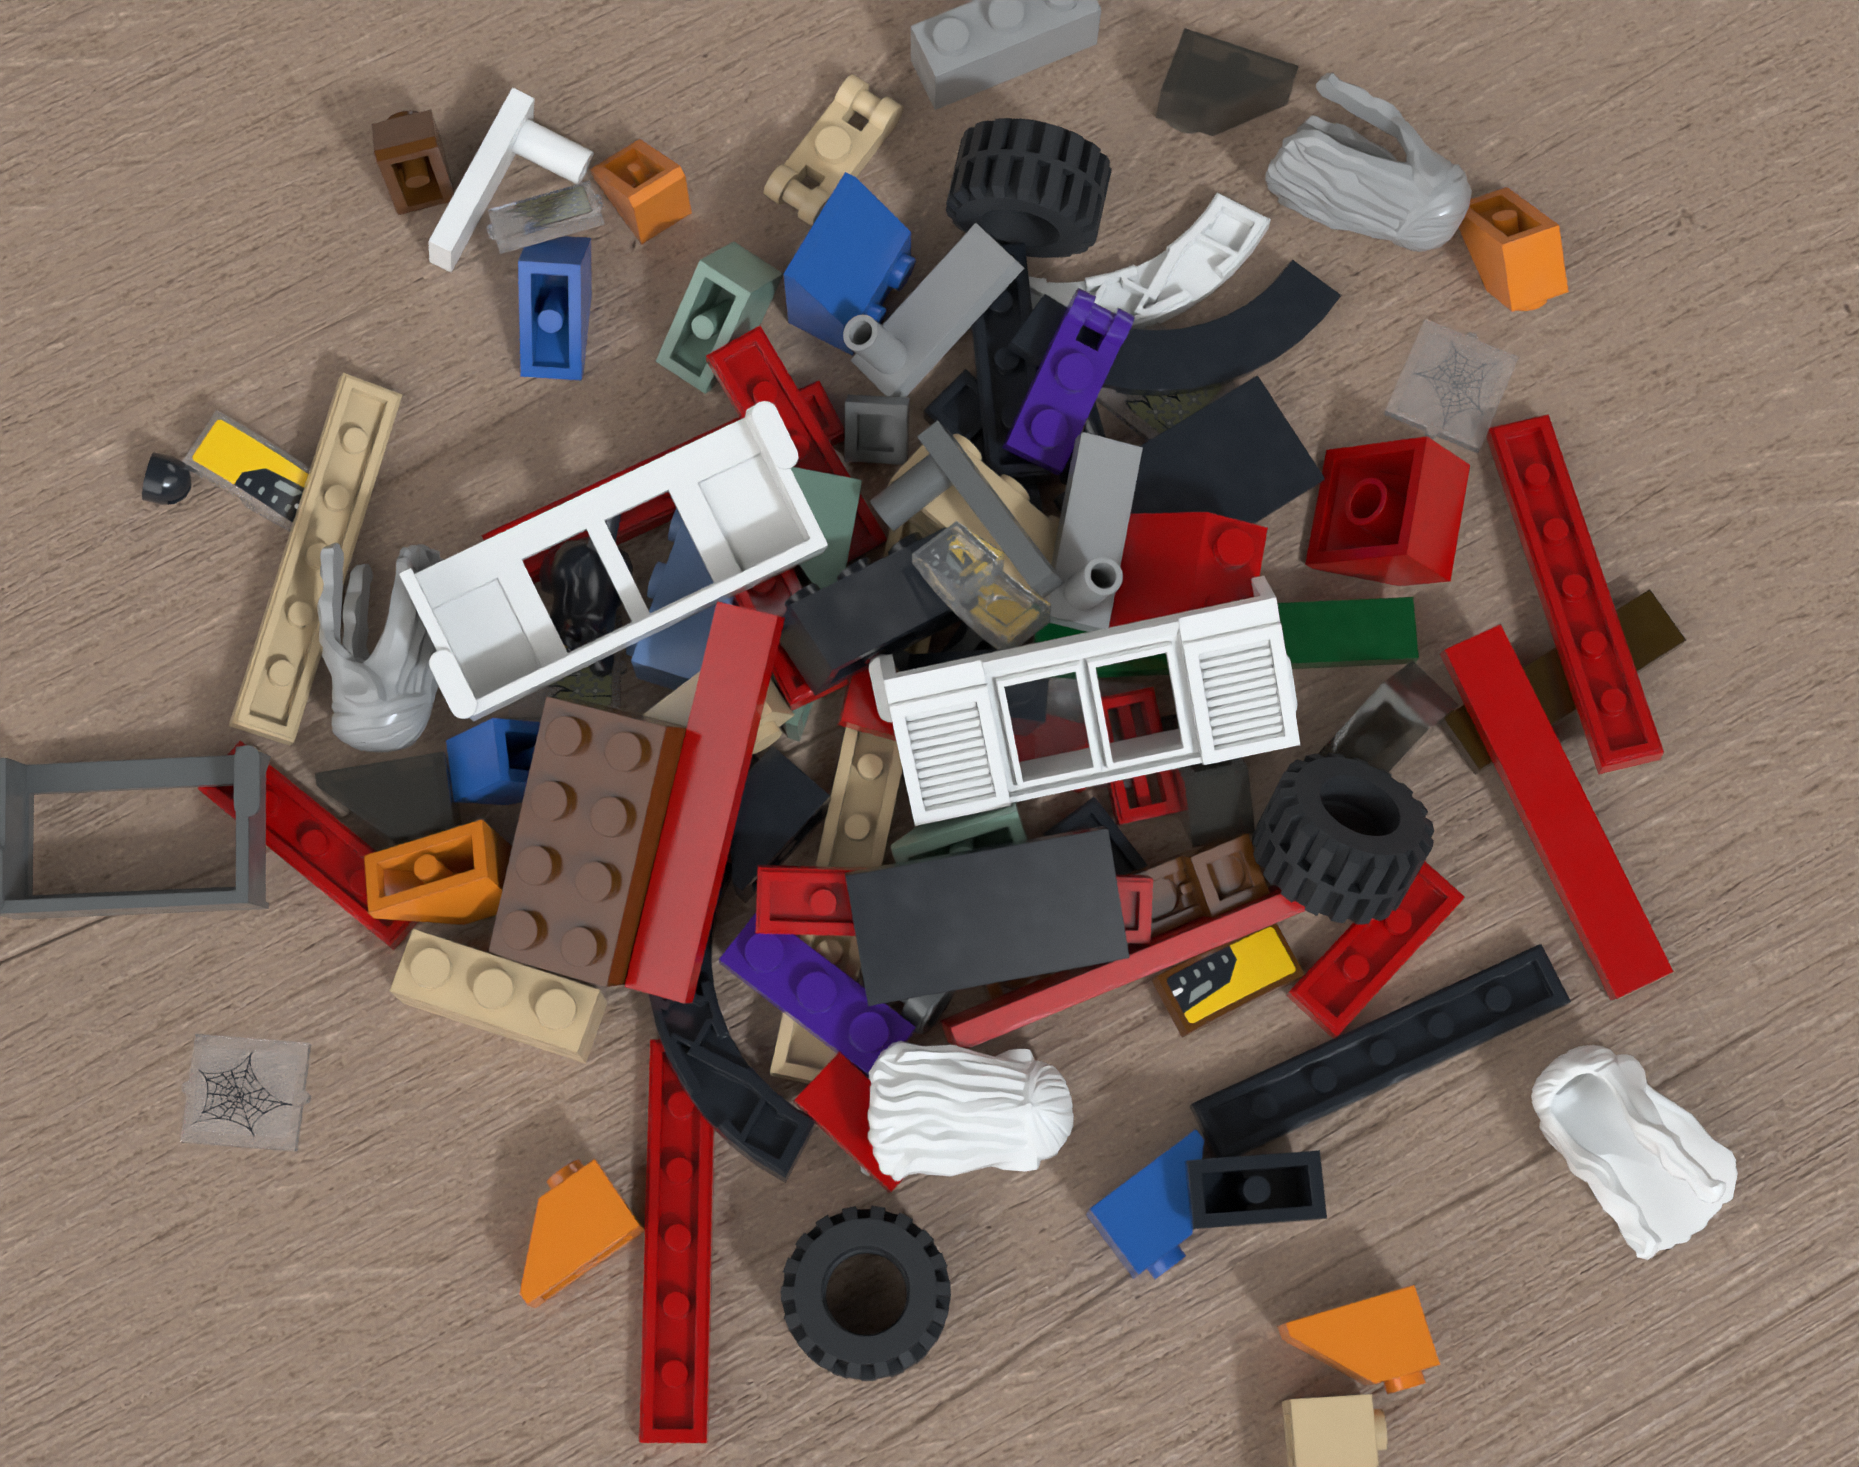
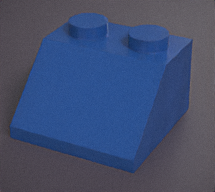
(847, 264)

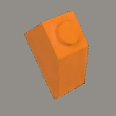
(1515, 250)
(439, 877)
(574, 1230)
(1370, 1339)

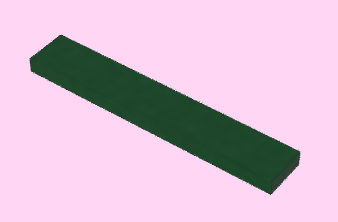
(1313, 634)

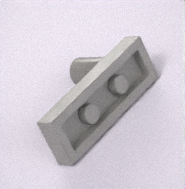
(932, 316)
(1093, 531)

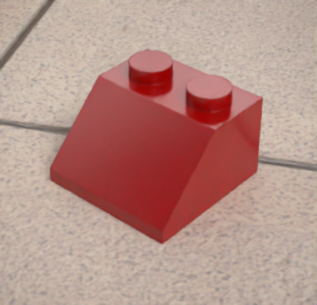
(1389, 512)
(1185, 564)

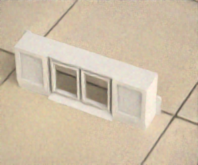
(735, 503)
(958, 736)

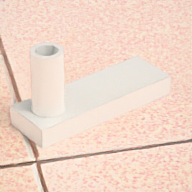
(509, 135)

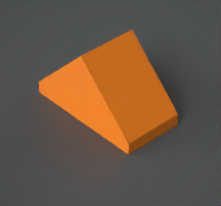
(644, 189)

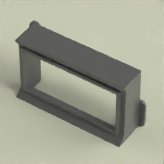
(21, 782)

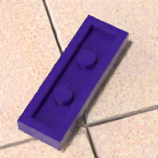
(815, 994)

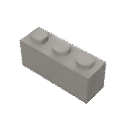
(996, 42)

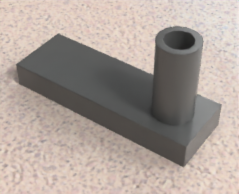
(951, 466)

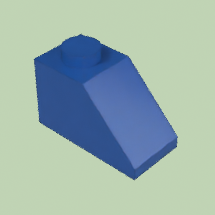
(554, 307)
(492, 761)
(1150, 1212)

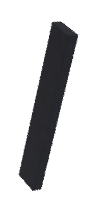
(1380, 1054)

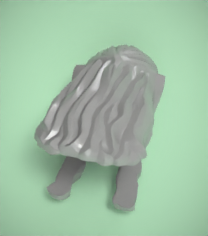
(1359, 185)
(383, 696)

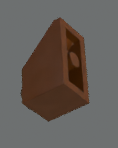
(412, 161)

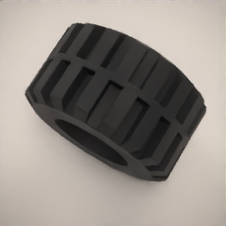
(1030, 186)
(1342, 838)
(807, 1279)

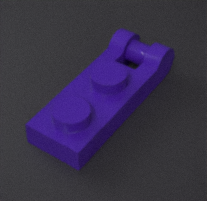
(1067, 384)

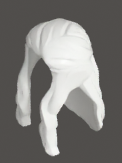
(964, 1110)
(1633, 1147)

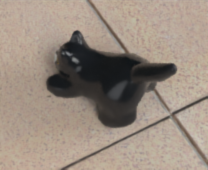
(582, 593)

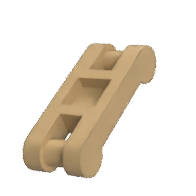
(833, 148)

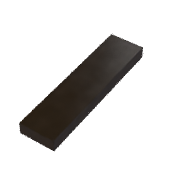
(1649, 638)

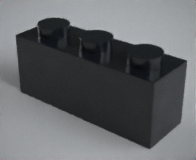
(862, 615)

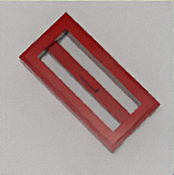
(1165, 779)

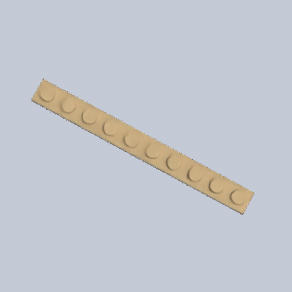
(852, 836)

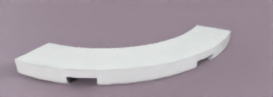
(1178, 276)

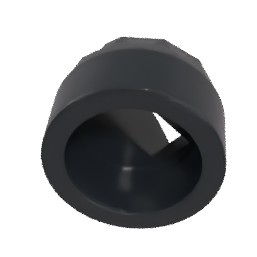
(165, 480)

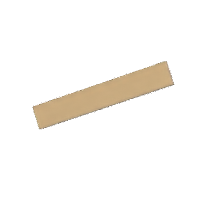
(328, 513)

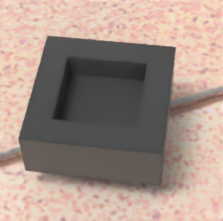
(877, 429)

